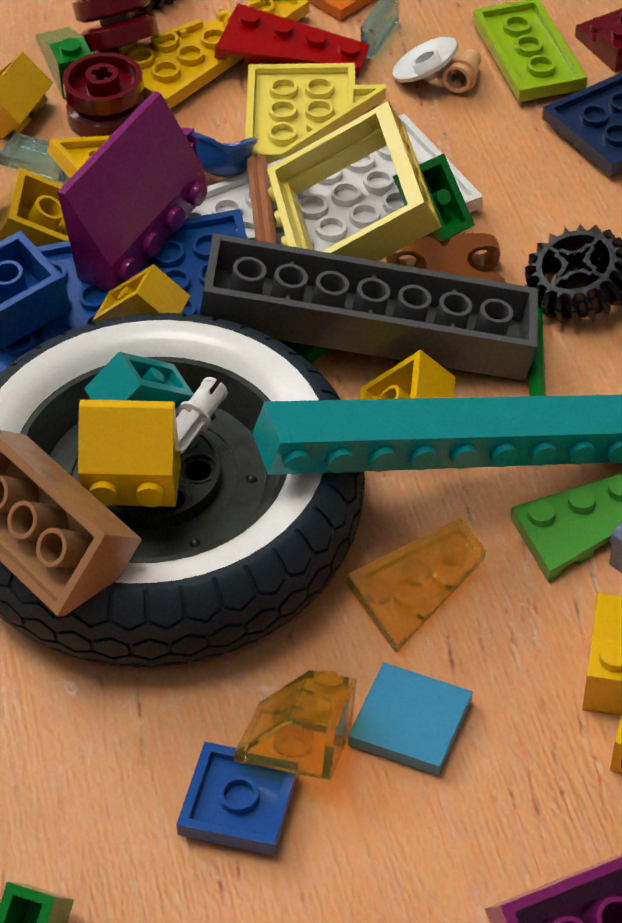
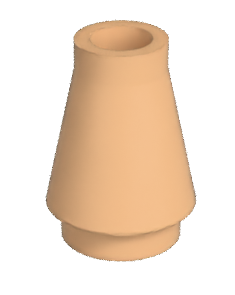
(462, 71)

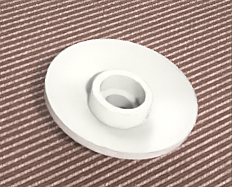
(425, 60)

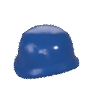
(223, 158)

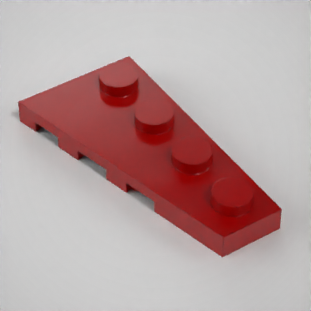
(276, 38)

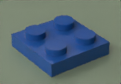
(236, 802)

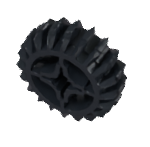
(577, 262)

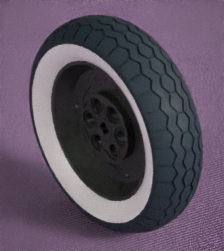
(239, 544)

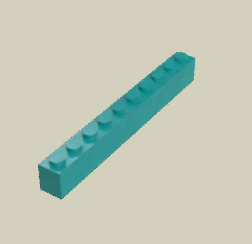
(438, 433)

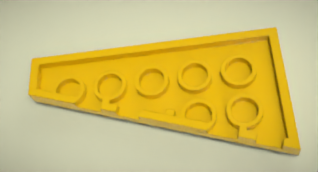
(183, 57)

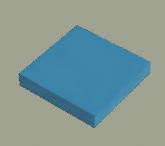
(410, 718)

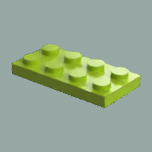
(529, 50)

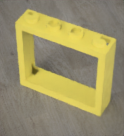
(339, 151)

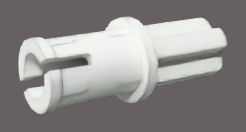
(196, 413)

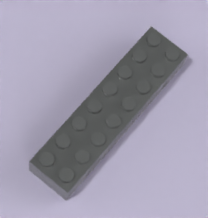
(372, 306)

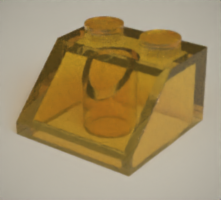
(301, 725)

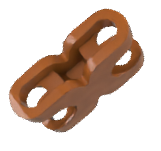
(456, 257)

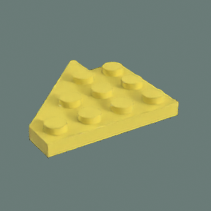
(302, 103)

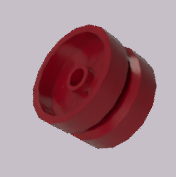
(117, 23)
(101, 93)

